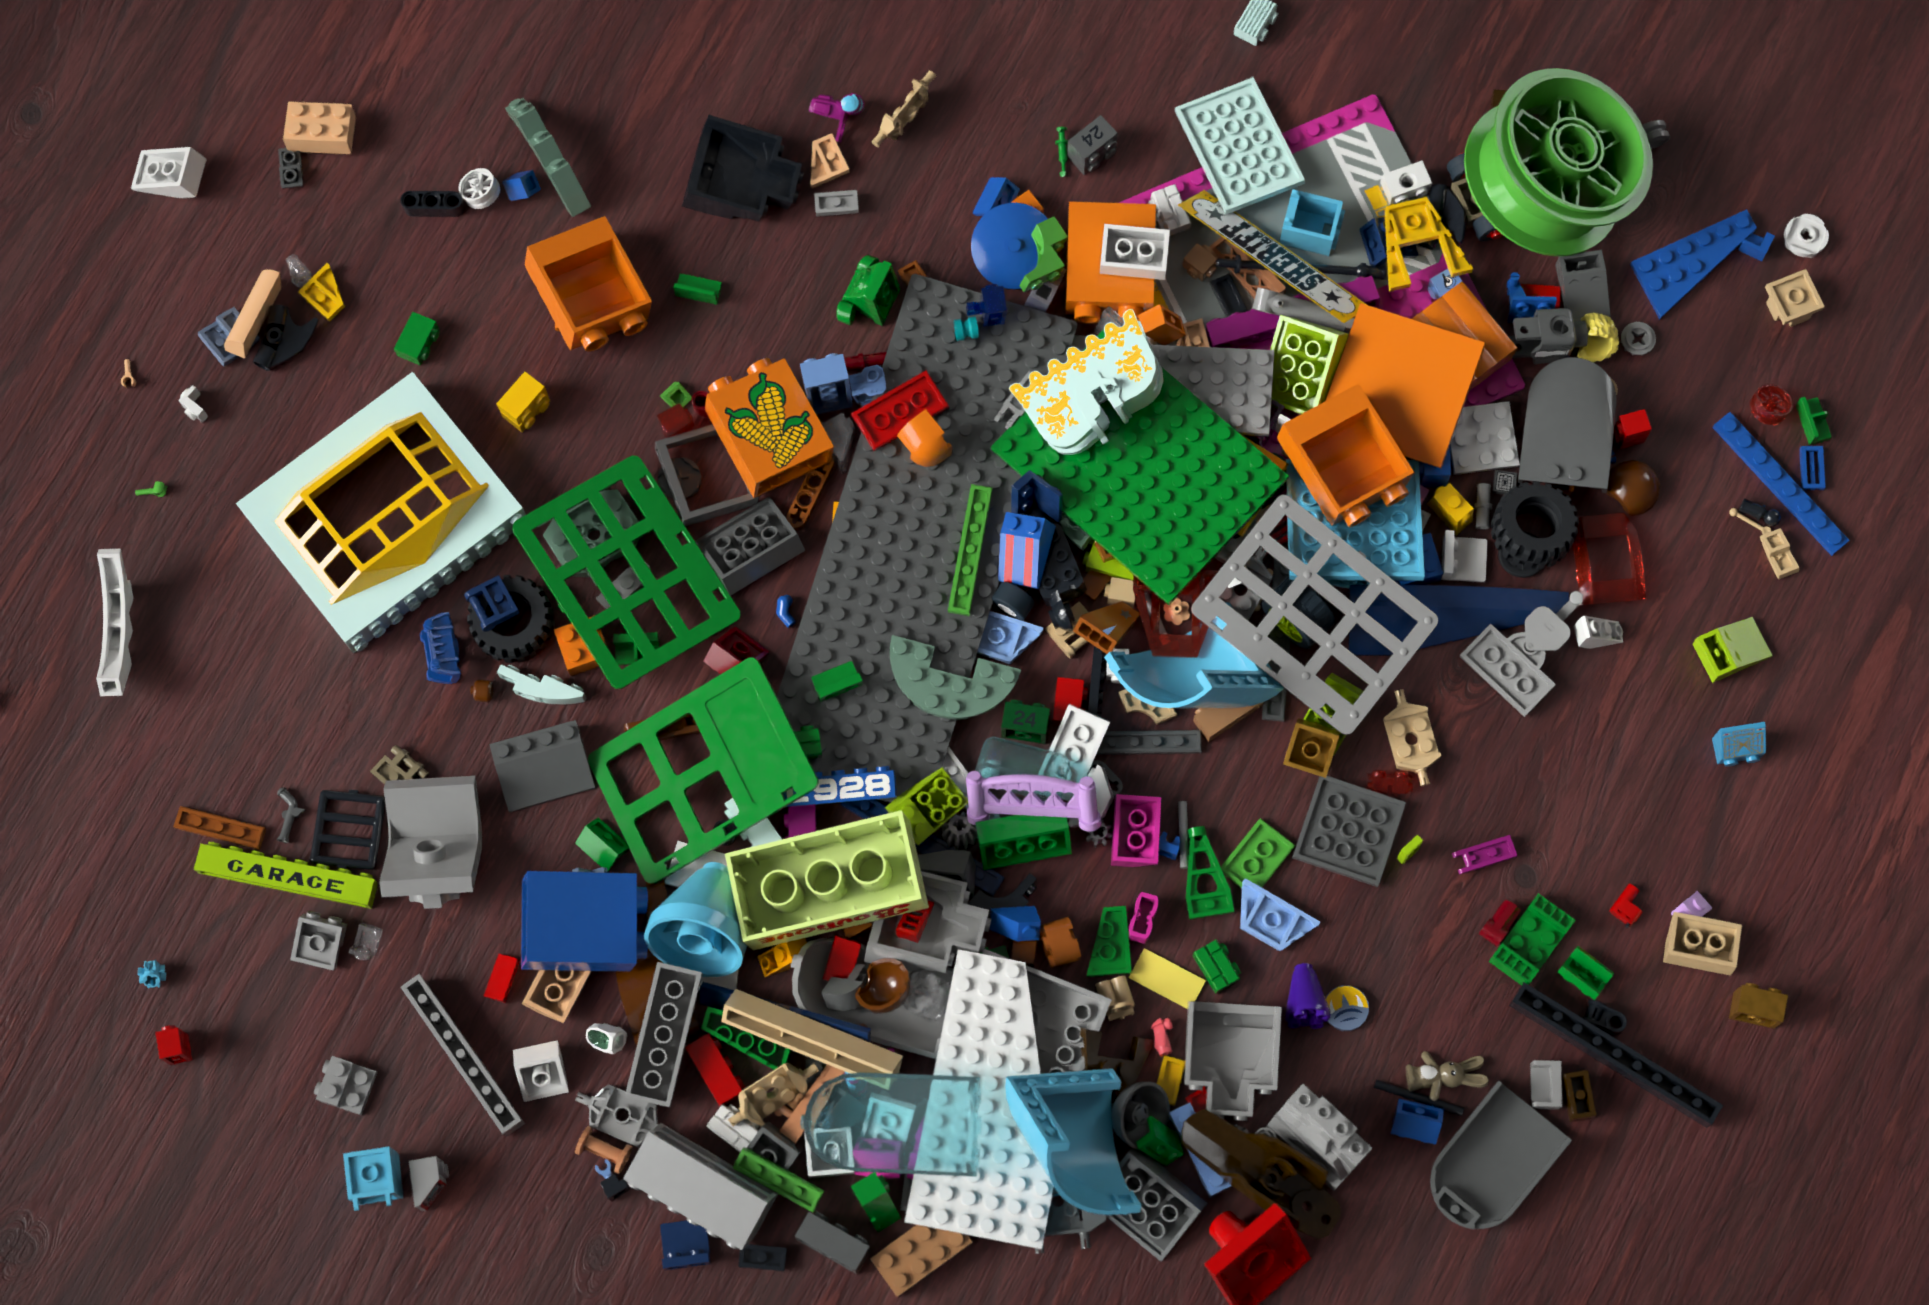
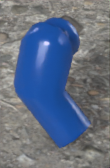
(783, 610)

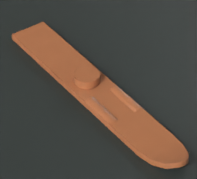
(792, 1126)

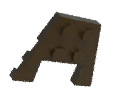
(1125, 1069)

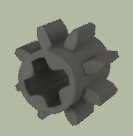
(1097, 839)

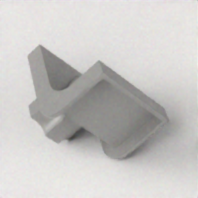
(432, 839)

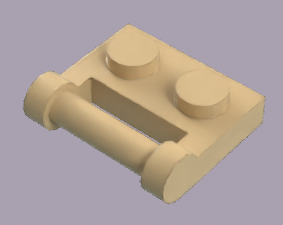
(1061, 636)

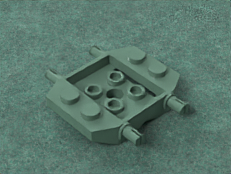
(587, 520)

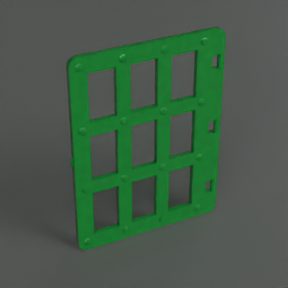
(667, 525)

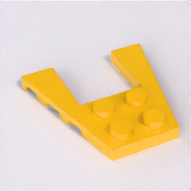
(1413, 224)

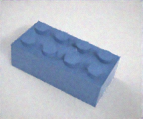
(826, 383)

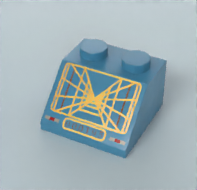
(1740, 743)

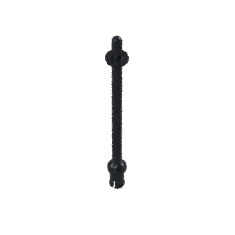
(1376, 272)

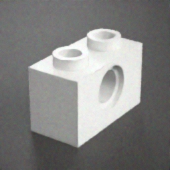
(1414, 174)

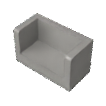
(1546, 1084)

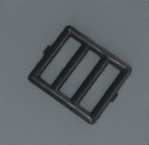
(322, 816)

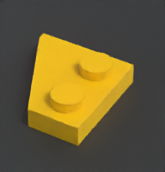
(323, 293)

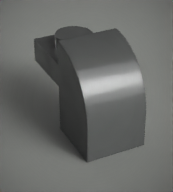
(840, 992)

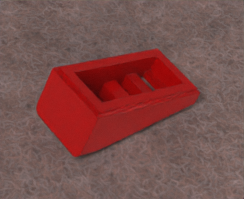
(910, 934)

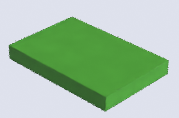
(1257, 855)

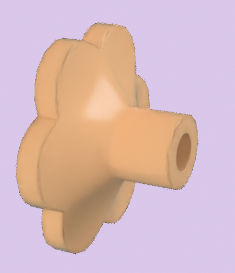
(1176, 616)

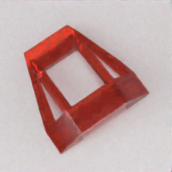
(1168, 644)

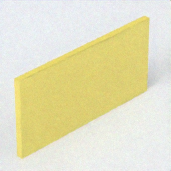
(1166, 978)

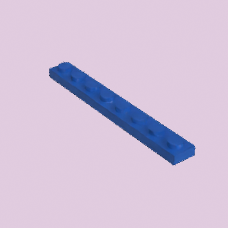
(1780, 483)

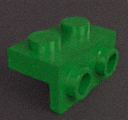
(1585, 972)

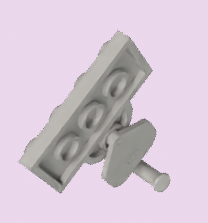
(1510, 667)

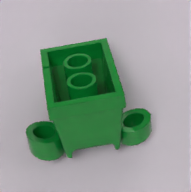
(869, 292)

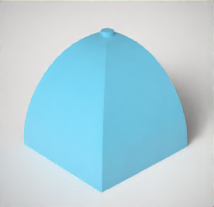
(1212, 680)
(1072, 1136)

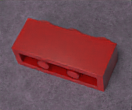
(715, 1069)

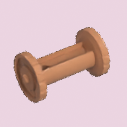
(603, 1149)

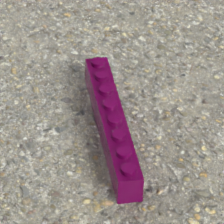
(1256, 326)

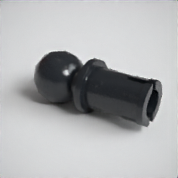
(1770, 517)

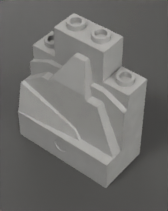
(949, 928)
(1232, 1054)
(1320, 1134)

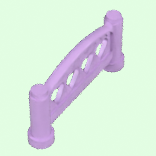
(1081, 805)

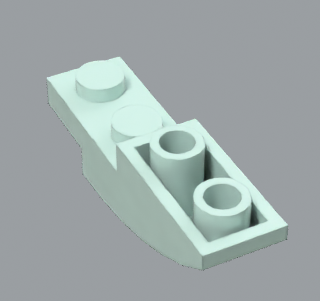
(549, 690)

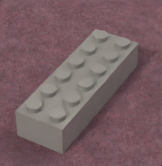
(663, 1034)

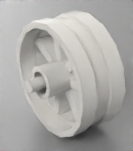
(486, 194)

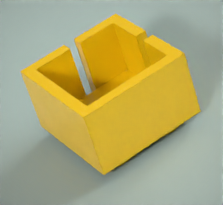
(523, 402)

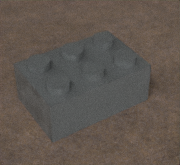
(833, 1241)

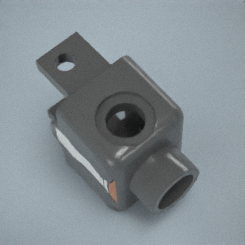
(1549, 336)

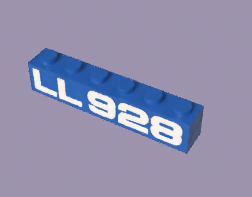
(850, 787)

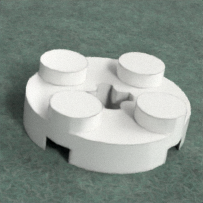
(1800, 246)

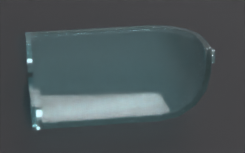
(896, 1123)

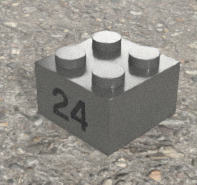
(1092, 145)

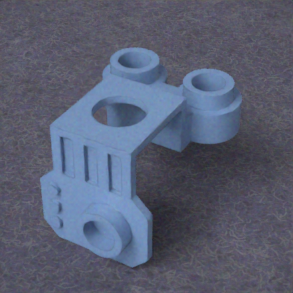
(867, 384)

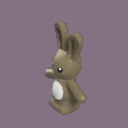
(1449, 1074)

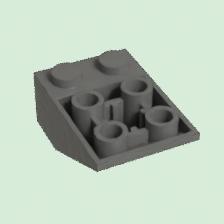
(1583, 283)

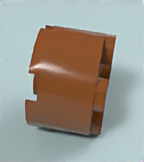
(1059, 942)

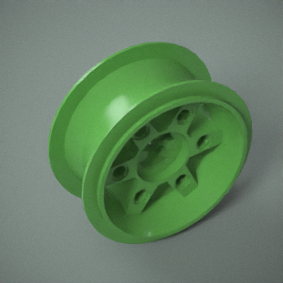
(1558, 162)

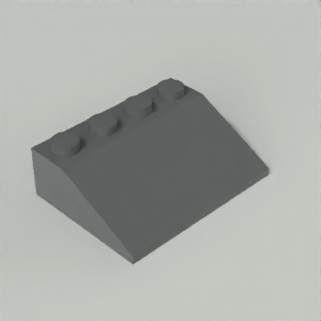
(750, 545)
(542, 766)
(1165, 1201)

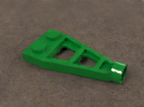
(1211, 903)

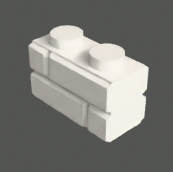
(1169, 213)
(736, 1136)

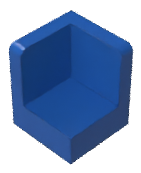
(521, 185)
(1756, 246)

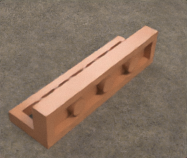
(1265, 276)

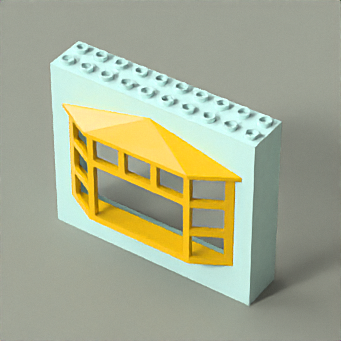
(416, 561)

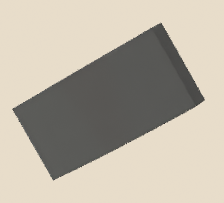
(290, 168)

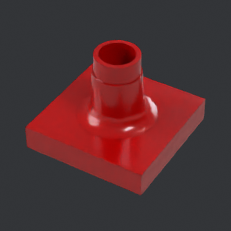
(1255, 1256)

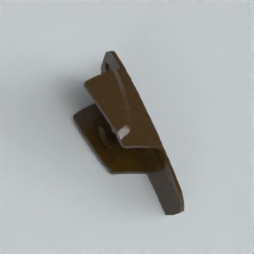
(1264, 1171)

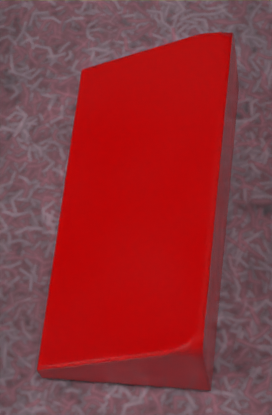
(842, 958)
(502, 978)

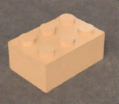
(319, 127)

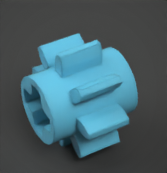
(152, 974)

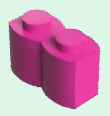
(1144, 913)

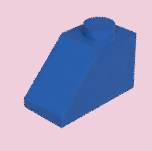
(1016, 922)

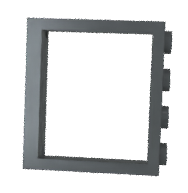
(702, 514)

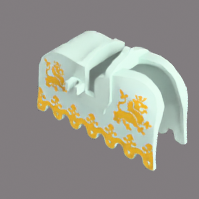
(1069, 397)

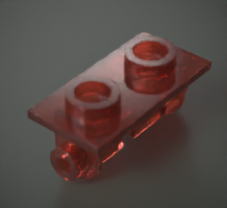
(1381, 780)

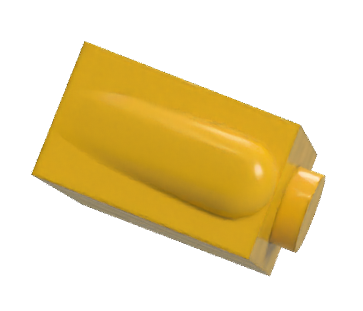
(1451, 508)

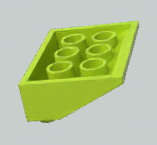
(1304, 362)

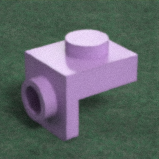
(1694, 905)

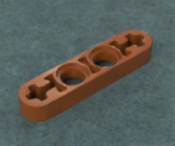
(813, 492)

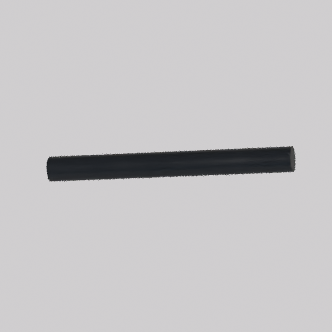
(1417, 1097)

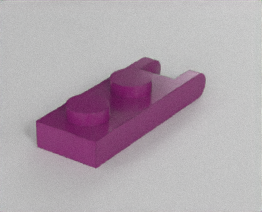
(1486, 854)

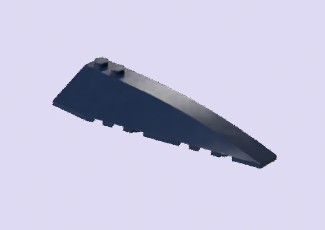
(1460, 612)

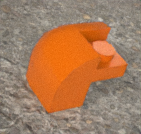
(925, 440)

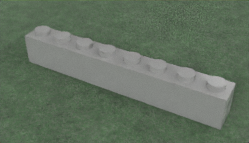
(462, 1055)

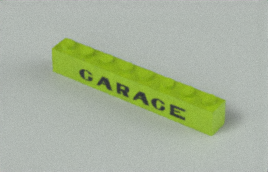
(285, 875)

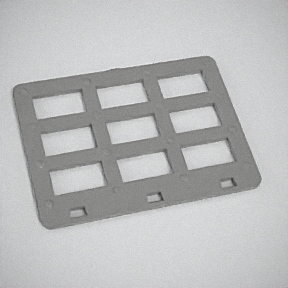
(1293, 675)

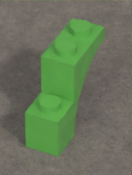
(1049, 241)

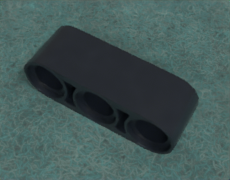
(441, 209)

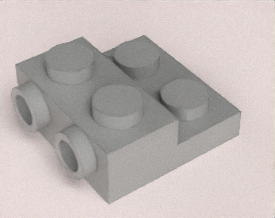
(318, 940)
(345, 1085)

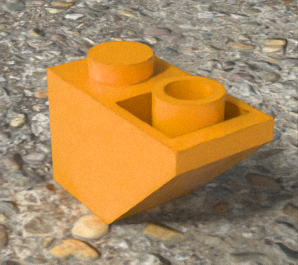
(780, 957)

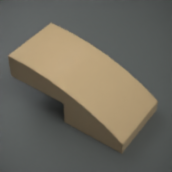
(1778, 553)

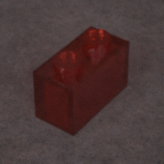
(675, 421)

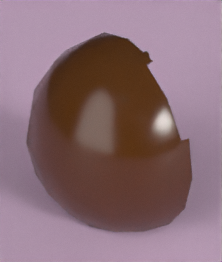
(1633, 486)
(886, 986)

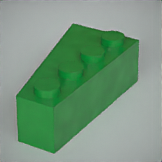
(752, 1045)

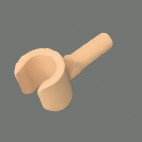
(127, 374)

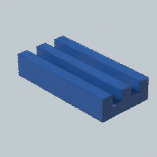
(1803, 467)

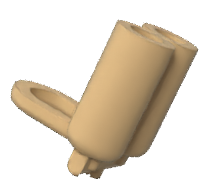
(1119, 992)

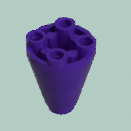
(1306, 999)

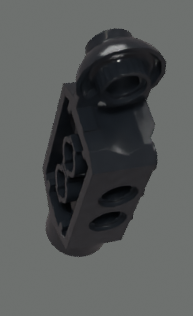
(1060, 578)

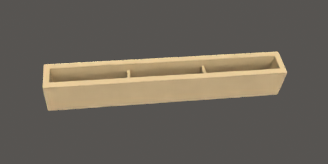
(807, 1036)

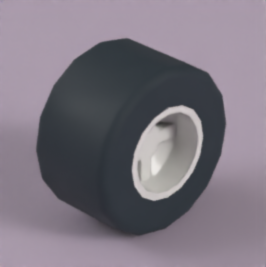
(1013, 601)

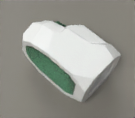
(606, 1038)

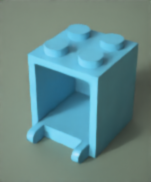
(1306, 219)
(373, 1176)

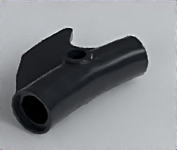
(1450, 212)
(282, 338)

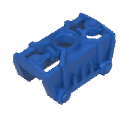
(441, 649)

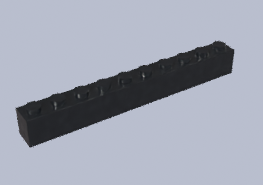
(1616, 1055)

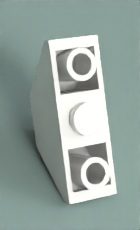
(1597, 632)
(1103, 793)

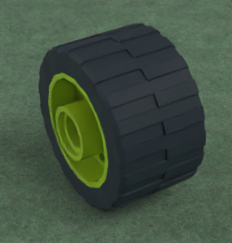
(1311, 606)

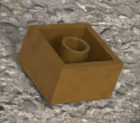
(1311, 747)
(1758, 1005)

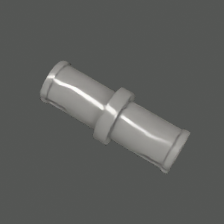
(1483, 506)

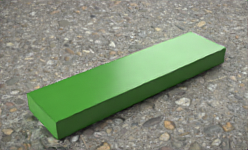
(778, 1179)

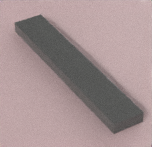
(1151, 742)

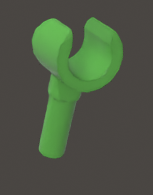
(158, 490)

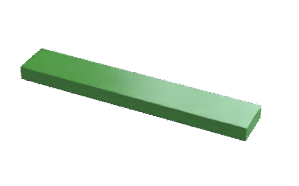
(970, 550)

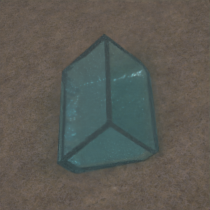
(1009, 758)

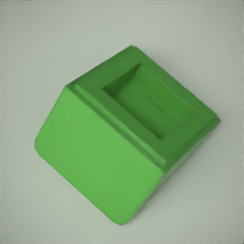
(676, 394)

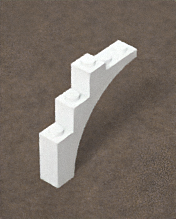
(117, 626)

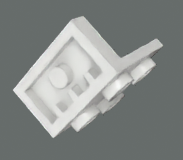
(1463, 558)

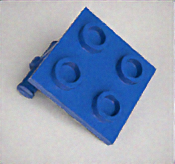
(1522, 305)

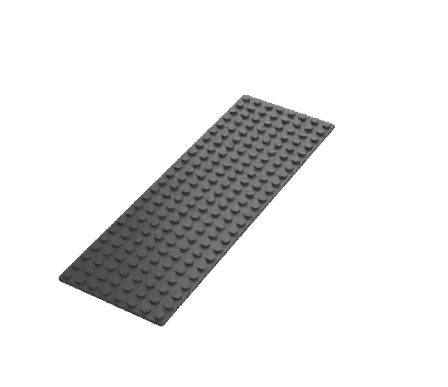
(901, 534)

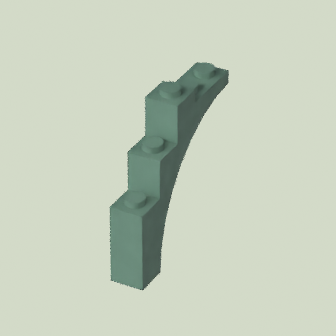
(549, 155)

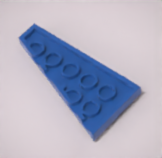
(1681, 266)

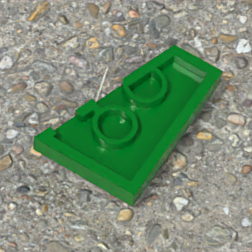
(1111, 945)

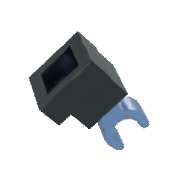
(611, 1185)

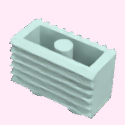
(1255, 20)

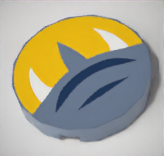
(1347, 1008)

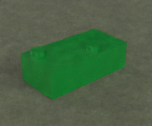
(1022, 839)

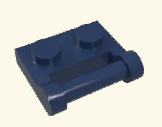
(497, 598)

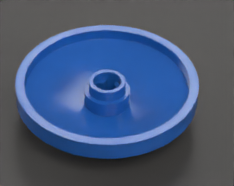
(1004, 244)

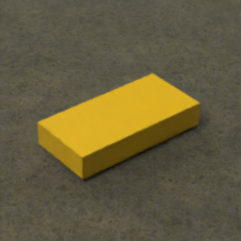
(1170, 1077)

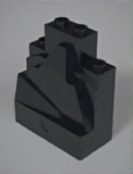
(740, 172)

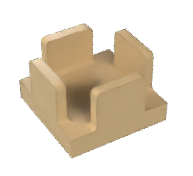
(1793, 298)

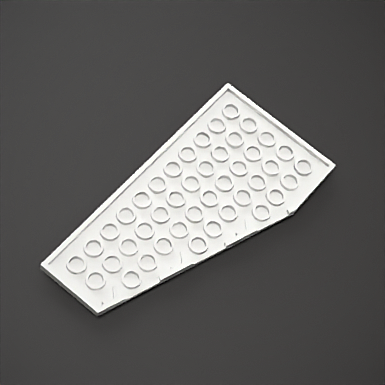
(990, 1037)

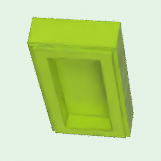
(1410, 849)

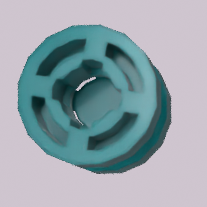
(968, 328)

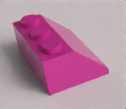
(1135, 830)

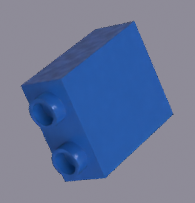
(581, 921)

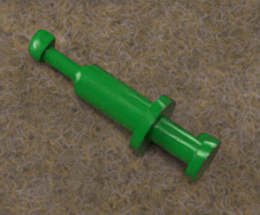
(1062, 145)

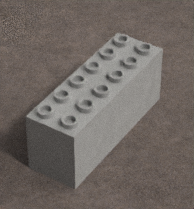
(700, 1186)

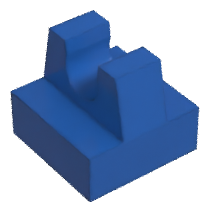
(1168, 849)

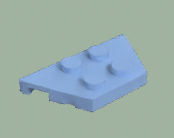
(1006, 637)
(1272, 918)

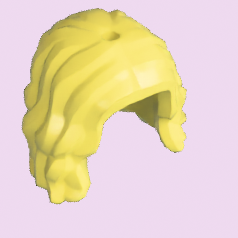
(1602, 338)

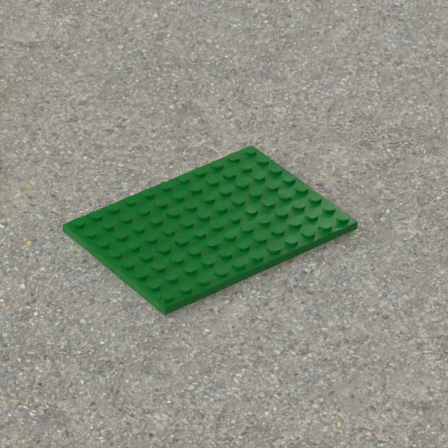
(1161, 487)

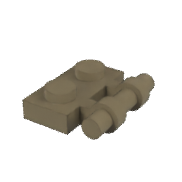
(389, 769)

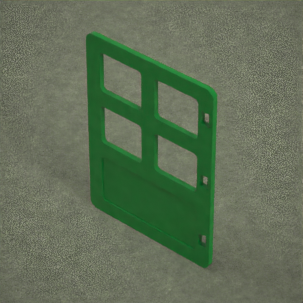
(747, 744)

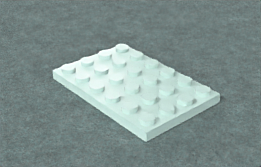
(1239, 145)

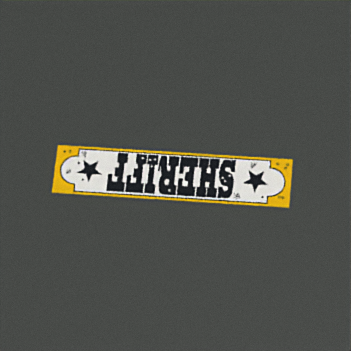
(1273, 256)

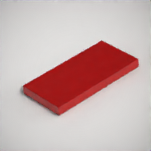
(888, 414)

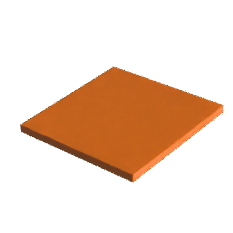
(1411, 377)

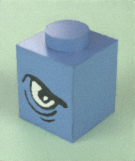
(1442, 284)

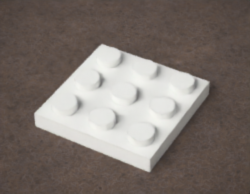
(1484, 439)

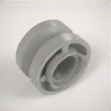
(1656, 133)

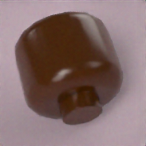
(482, 690)

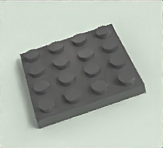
(1349, 830)

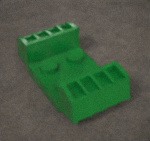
(1532, 940)

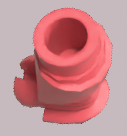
(1161, 1038)

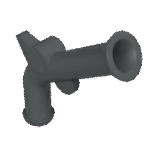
(289, 815)

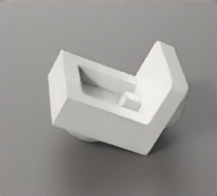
(192, 409)

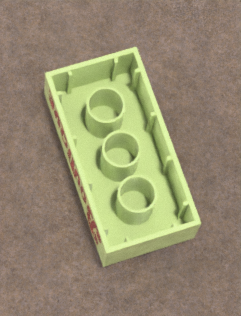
(826, 880)

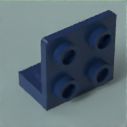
(1374, 241)
(1034, 490)
(684, 1245)

